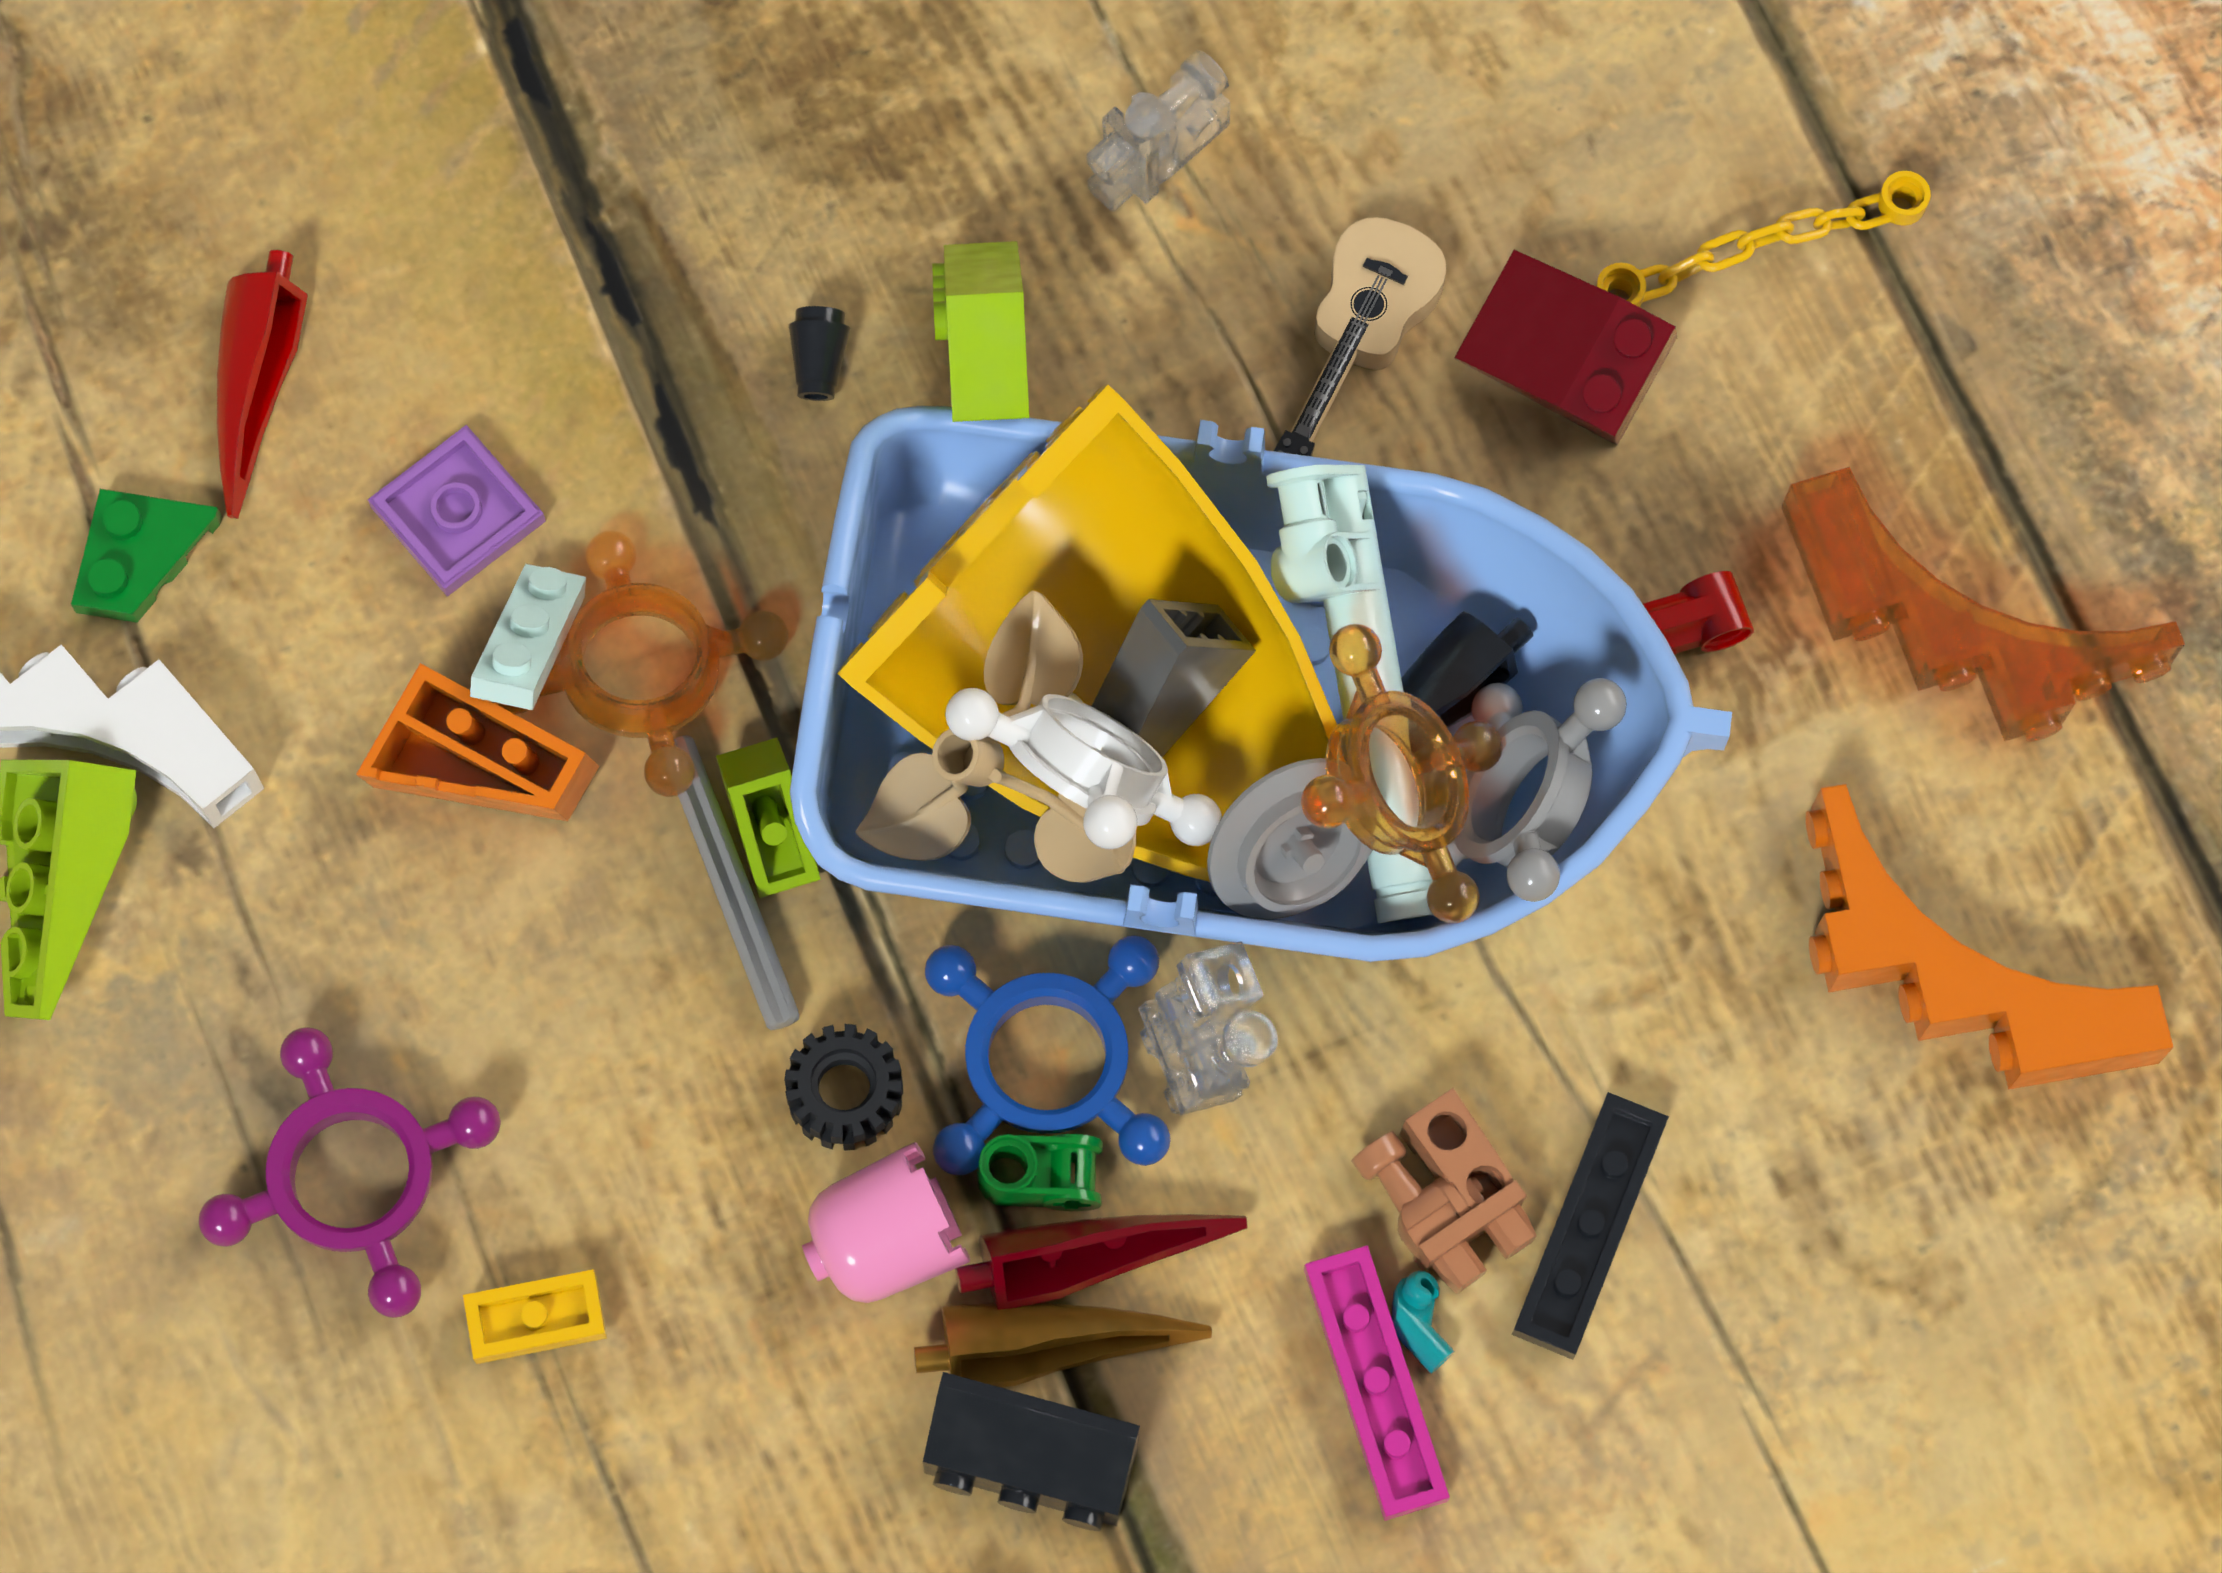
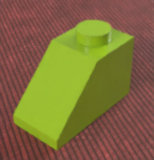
(760, 800)

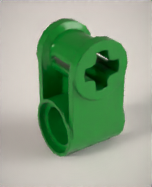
(1046, 1171)

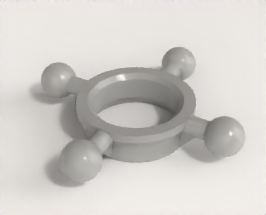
(1561, 797)

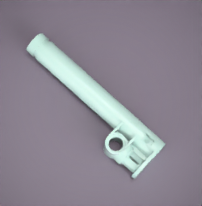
(1335, 559)

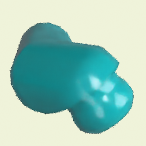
(1413, 1318)

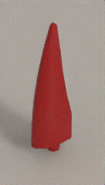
(255, 352)

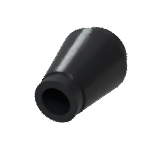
(818, 350)

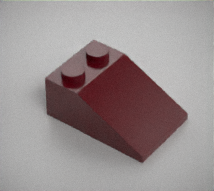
(1567, 345)

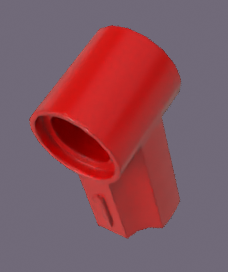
(1703, 614)

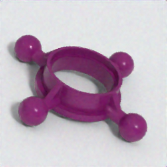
(307, 1056)

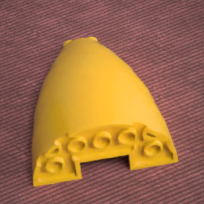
(1098, 534)

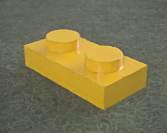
(534, 1316)

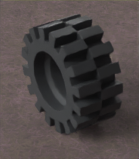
(837, 1049)

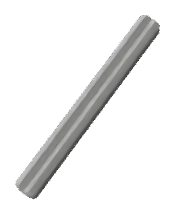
(736, 896)

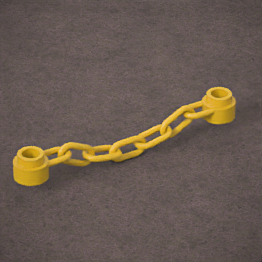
(1898, 185)

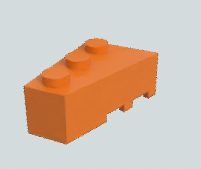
(474, 753)

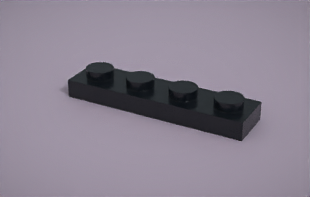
(1590, 1226)

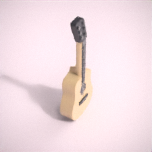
(1381, 287)

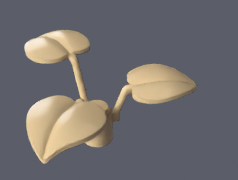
(919, 800)

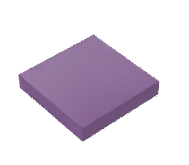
(456, 510)

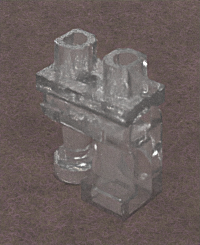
(1159, 133)
(1206, 1030)

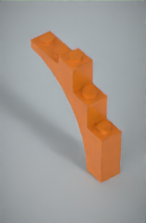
(1949, 989)

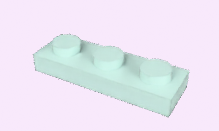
(528, 637)

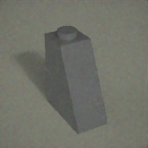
(1171, 669)

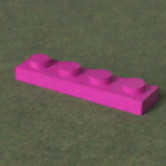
(1376, 1383)

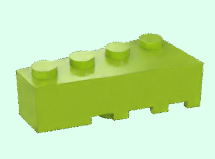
(983, 319)

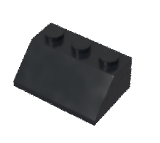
(1030, 1452)

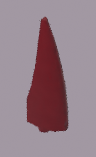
(1065, 1257)

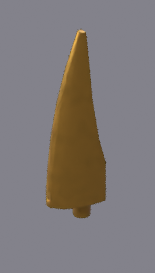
(1044, 1338)

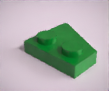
(136, 550)

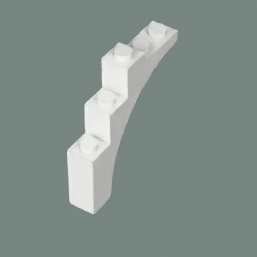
(143, 726)

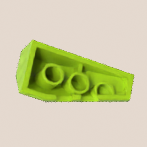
(62, 844)

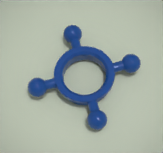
(1131, 963)

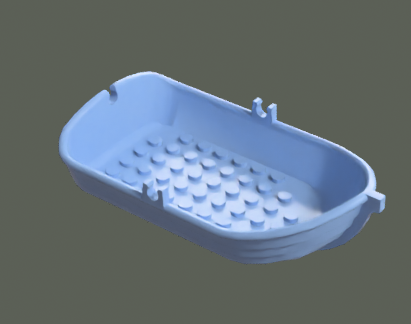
(1441, 553)

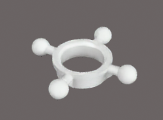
(1090, 763)

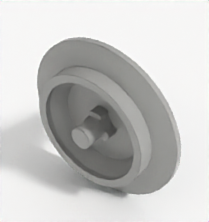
(1271, 857)

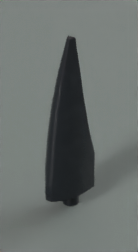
(1461, 663)

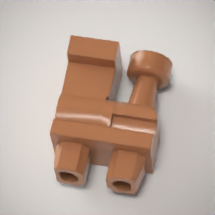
(1466, 1199)

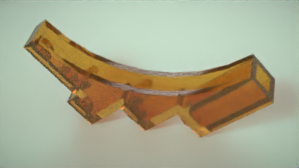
(1946, 637)

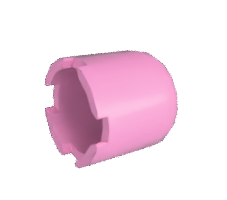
(883, 1229)

